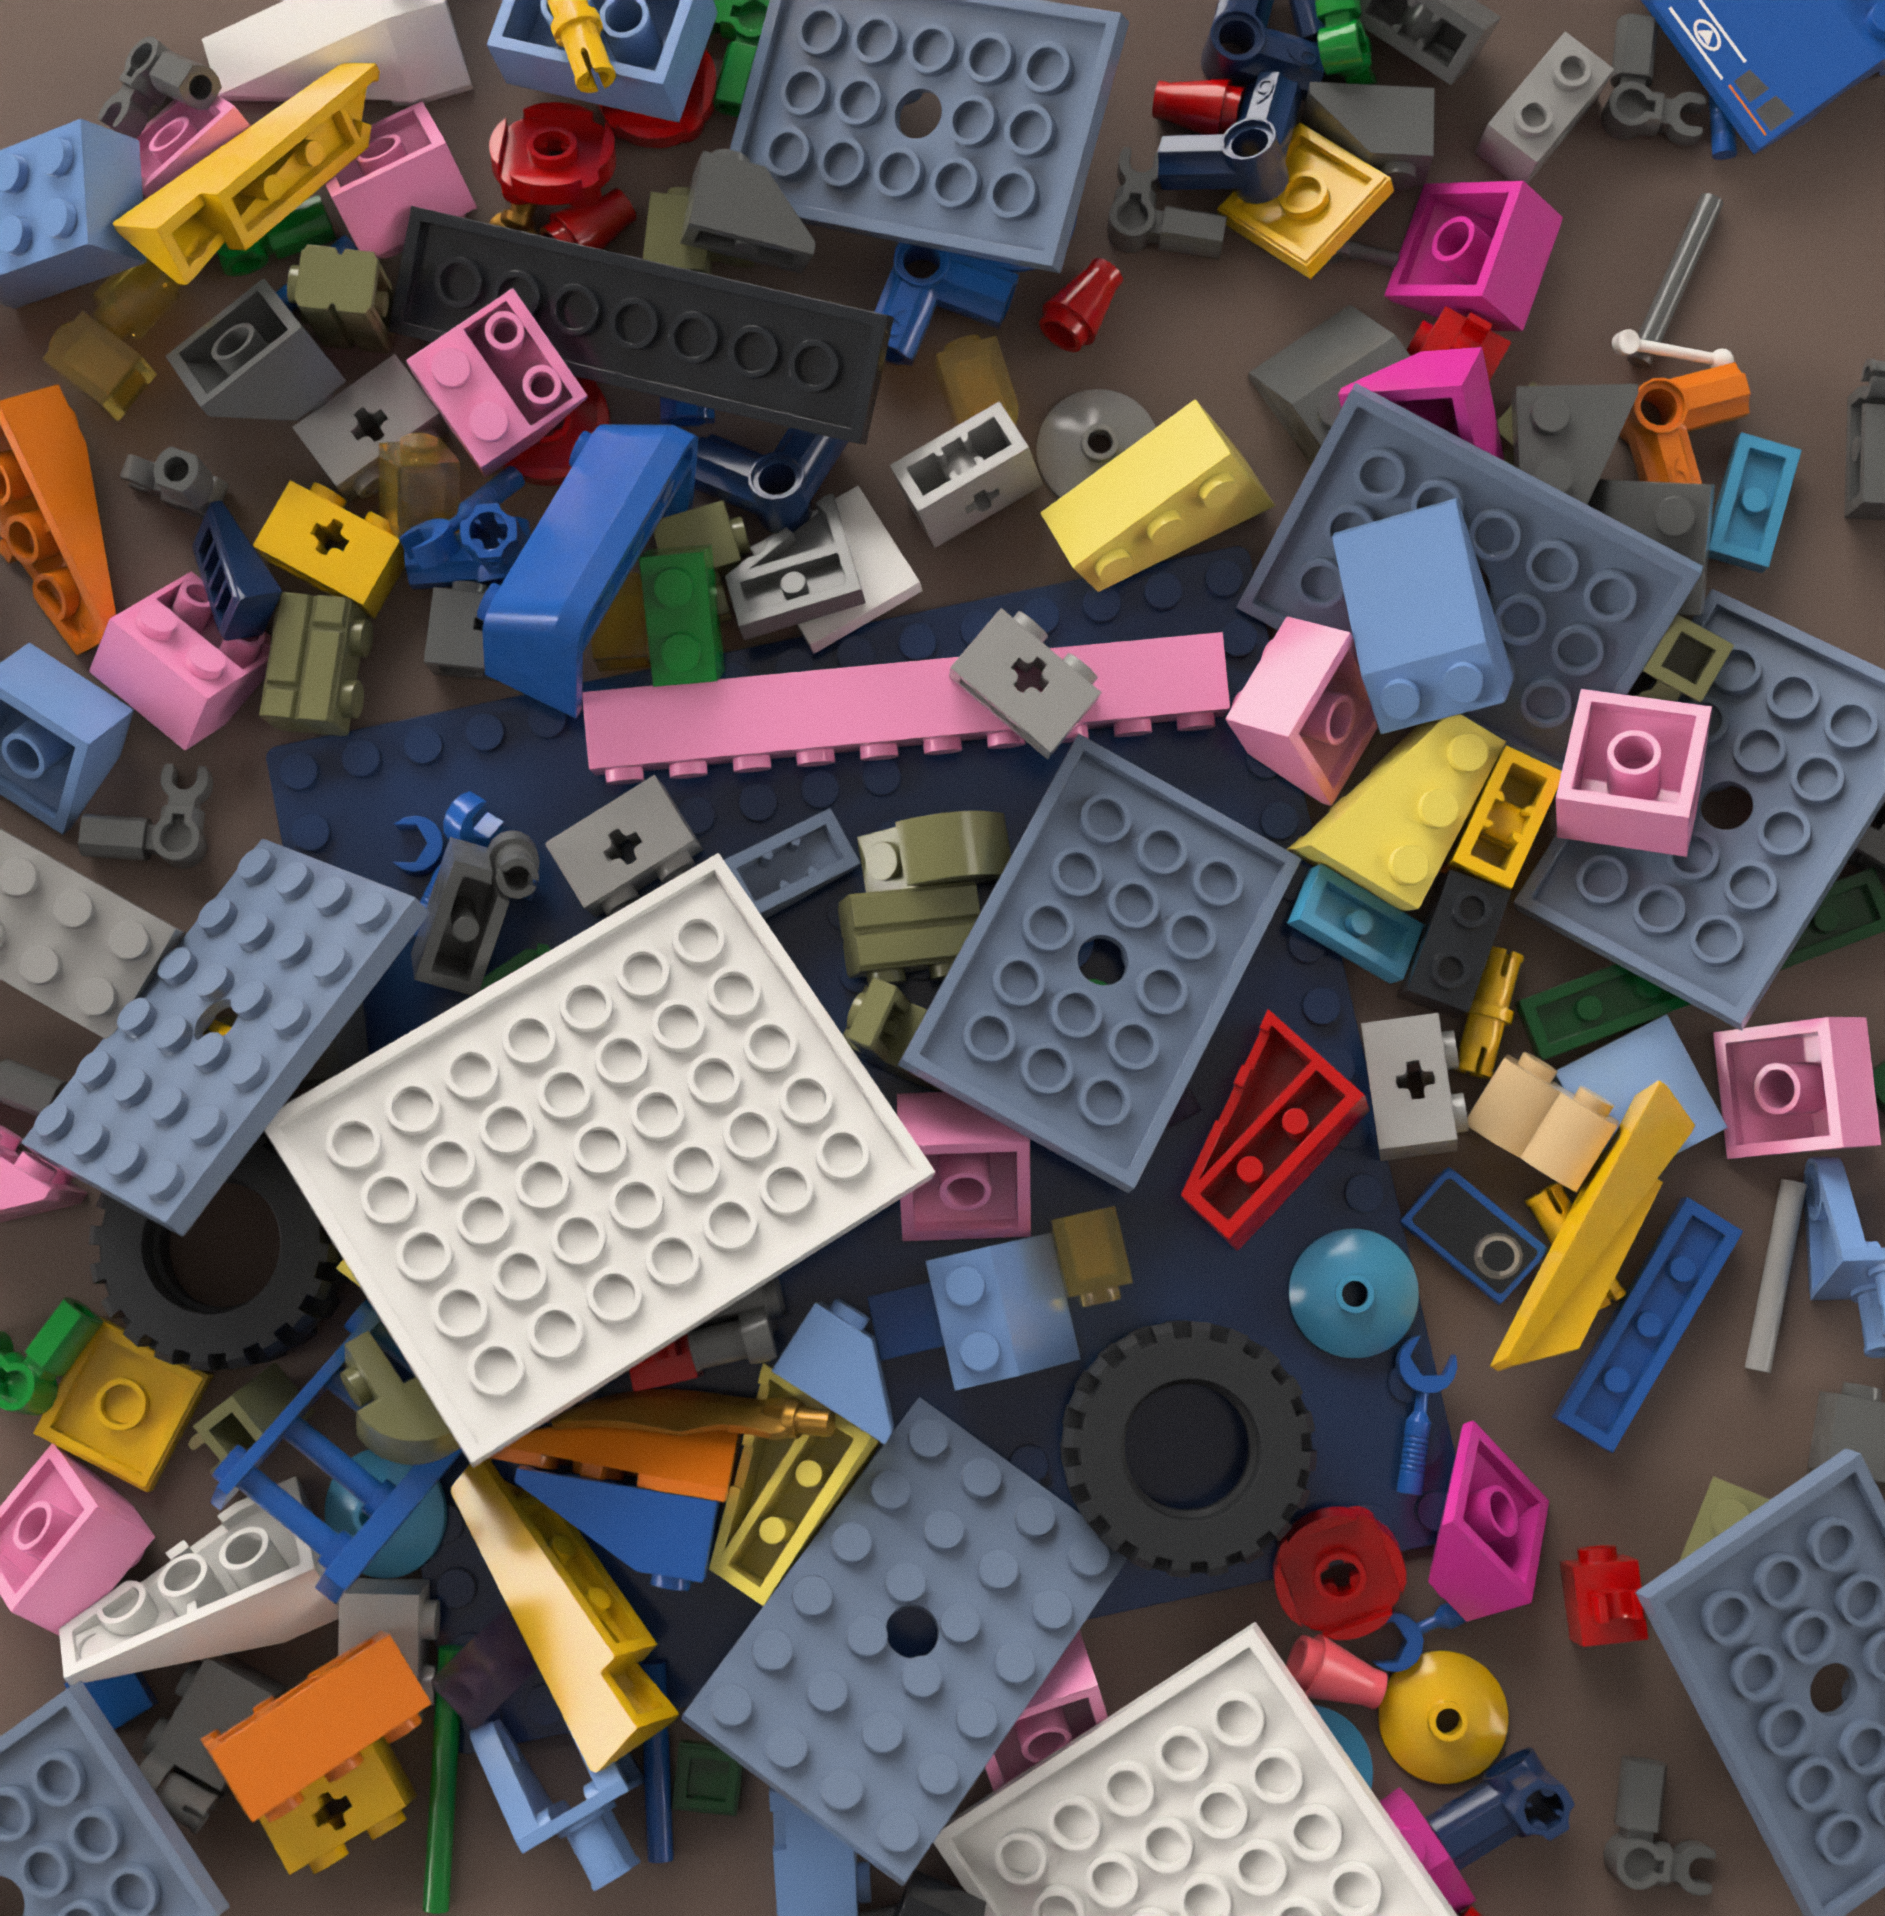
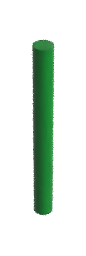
(442, 1798)

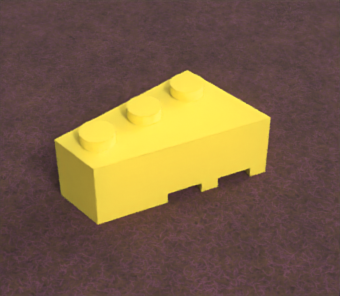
(1156, 500)
(1406, 812)
(784, 1495)

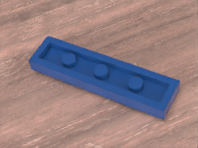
(1647, 1324)

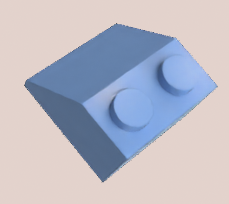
(55, 736)
(1002, 1311)
(840, 1367)

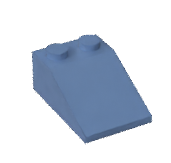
(1421, 617)

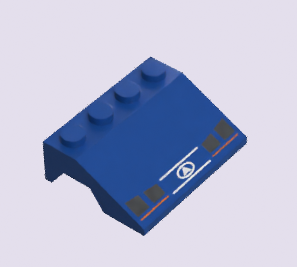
(1775, 59)

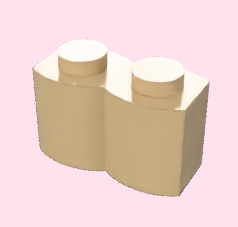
(1542, 1120)

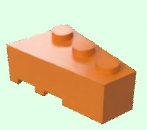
(318, 1727)

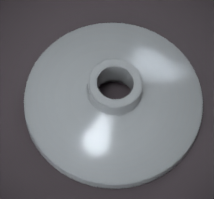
(1064, 435)

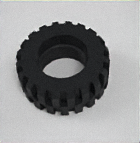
(207, 1337)
(1275, 1467)

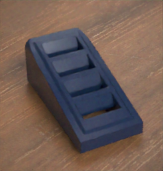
(233, 576)

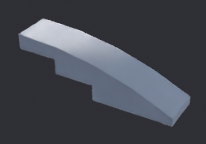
(793, 863)

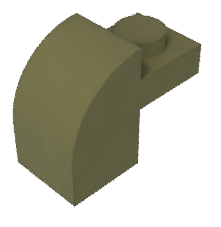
(936, 851)
(882, 1028)
(399, 1416)

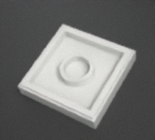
(879, 565)

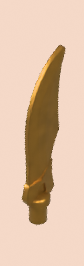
(696, 1412)

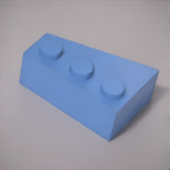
(813, 1867)

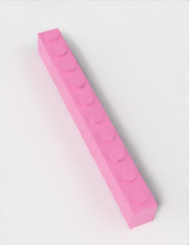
(884, 709)

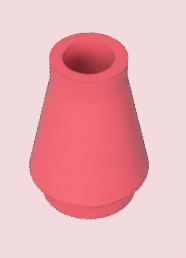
(1335, 1674)

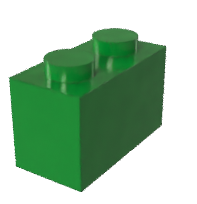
(682, 615)

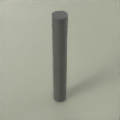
(1677, 275)

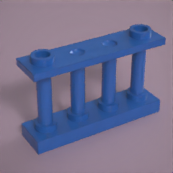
(384, 1502)

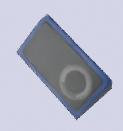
(1473, 1235)

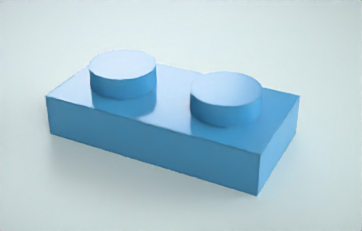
(1752, 502)
(1355, 924)

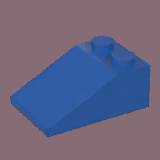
(640, 1526)

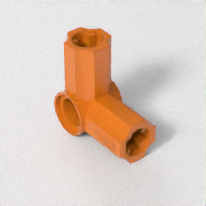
(1685, 405)

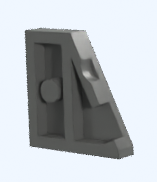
(1568, 432)
(796, 576)

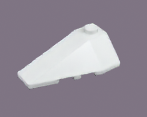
(302, 40)
(223, 1595)

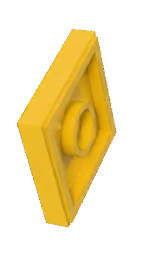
(1319, 209)
(123, 1407)

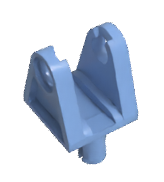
(1837, 1254)
(534, 1817)

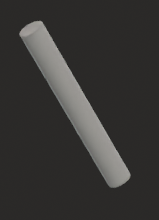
(1775, 1276)

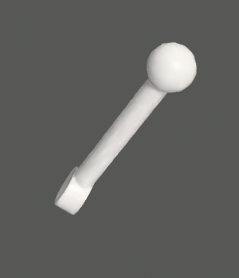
(1628, 342)

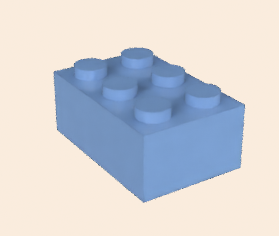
(648, 43)
(61, 210)

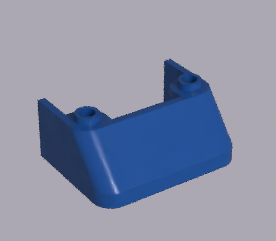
(582, 555)

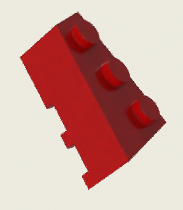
(1272, 1133)

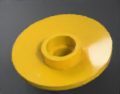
(1416, 1698)

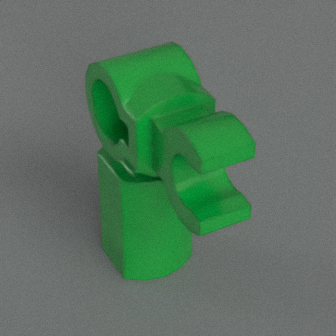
(742, 24)
(1343, 41)
(303, 226)
(30, 1382)

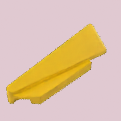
(255, 176)
(1597, 1231)
(569, 1616)

